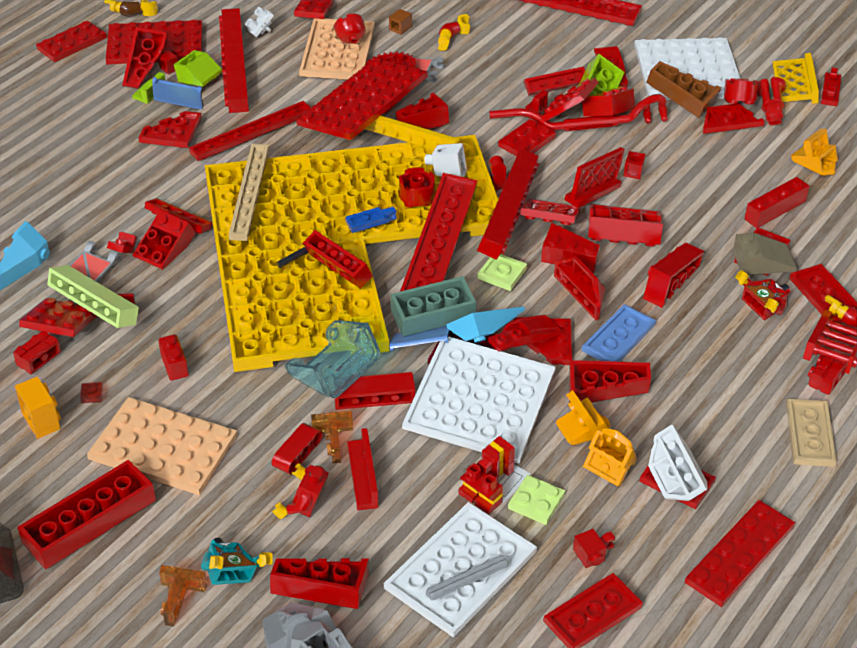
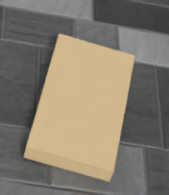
(811, 432)

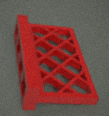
(602, 182)

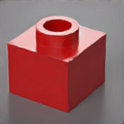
(167, 61)

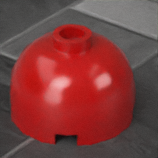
(350, 29)

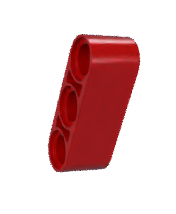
(296, 448)

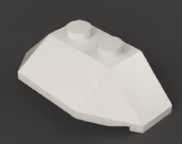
(675, 467)

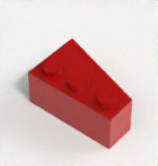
(609, 102)
(426, 114)
(564, 244)

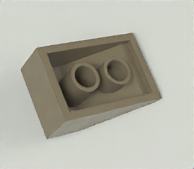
(762, 255)

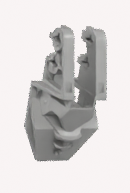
(301, 627)

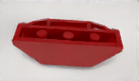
(581, 284)

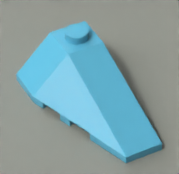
(24, 254)
(481, 324)

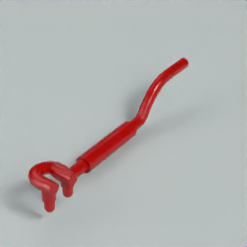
(592, 121)

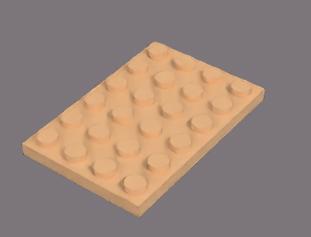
(330, 57)
(163, 445)

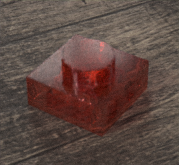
(91, 392)

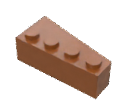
(683, 88)

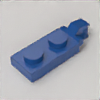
(370, 218)

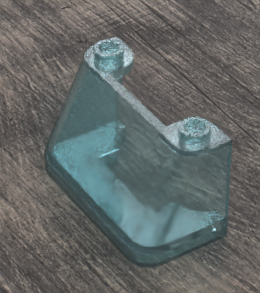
(341, 362)

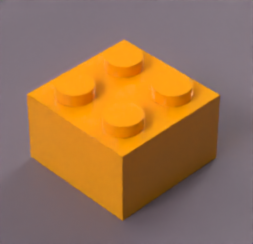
(38, 407)

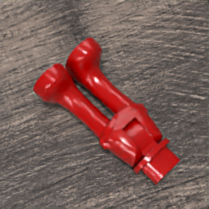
(772, 108)

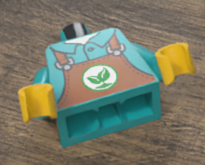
(231, 563)

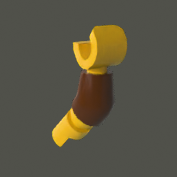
(133, 8)

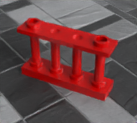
(819, 338)

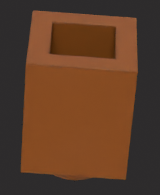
(400, 21)

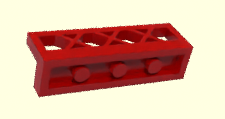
(363, 472)

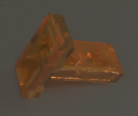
(330, 425)
(179, 581)

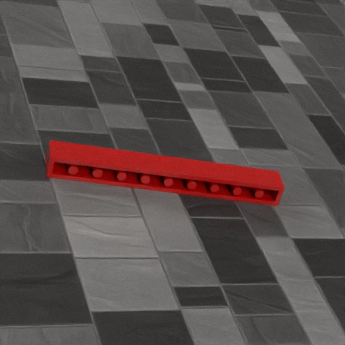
(233, 61)
(509, 205)

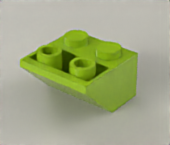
(197, 69)

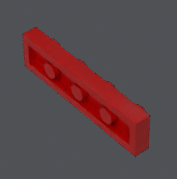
(554, 80)
(198, 223)

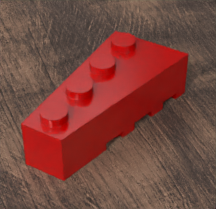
(671, 273)
(608, 379)
(321, 581)

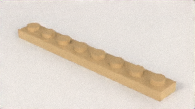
(249, 192)

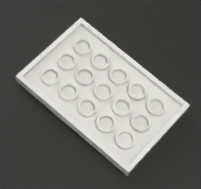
(458, 546)

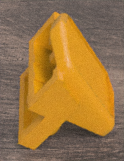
(817, 154)
(582, 421)
(610, 455)

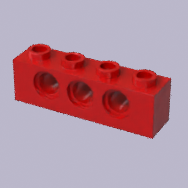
(337, 259)

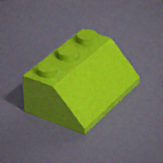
(605, 72)

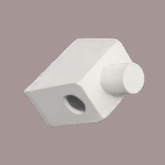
(448, 159)

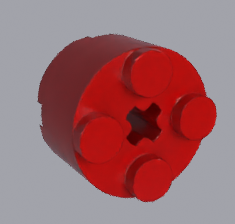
(740, 90)
(417, 187)

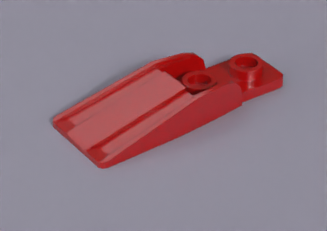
(613, 55)
(524, 332)

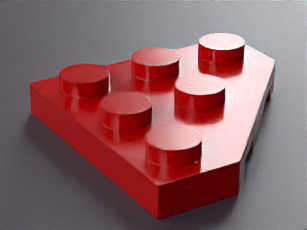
(172, 132)
(558, 348)

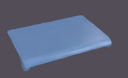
(177, 93)
(429, 336)

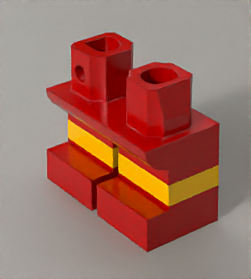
(497, 458)
(481, 489)

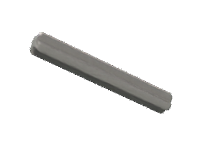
(467, 577)

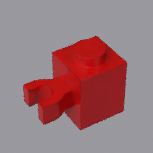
(592, 548)

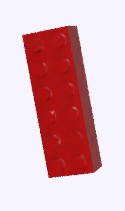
(86, 514)

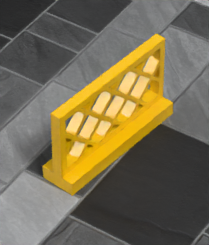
(808, 78)

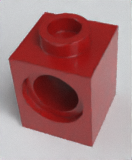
(634, 165)

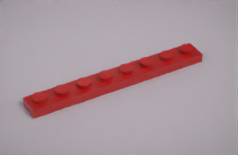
(248, 131)

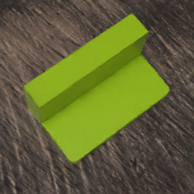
(145, 93)

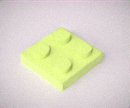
(502, 272)
(536, 499)

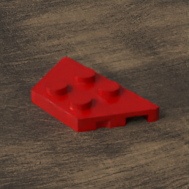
(729, 117)

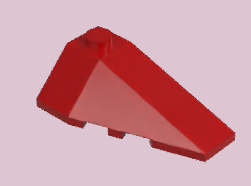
(143, 54)

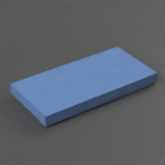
(619, 335)

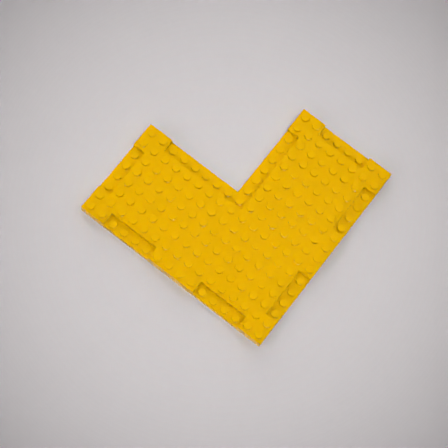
(288, 309)

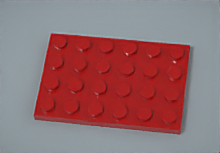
(181, 38)

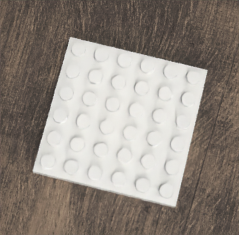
(703, 58)
(478, 395)

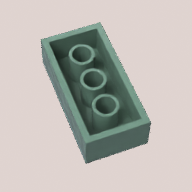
(432, 305)

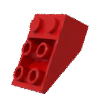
(164, 240)

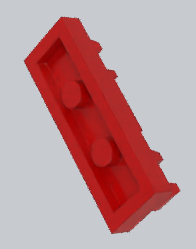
(831, 88)

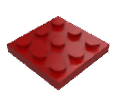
(566, 101)
(550, 211)
(57, 317)

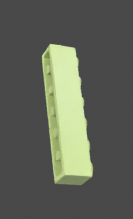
(93, 296)

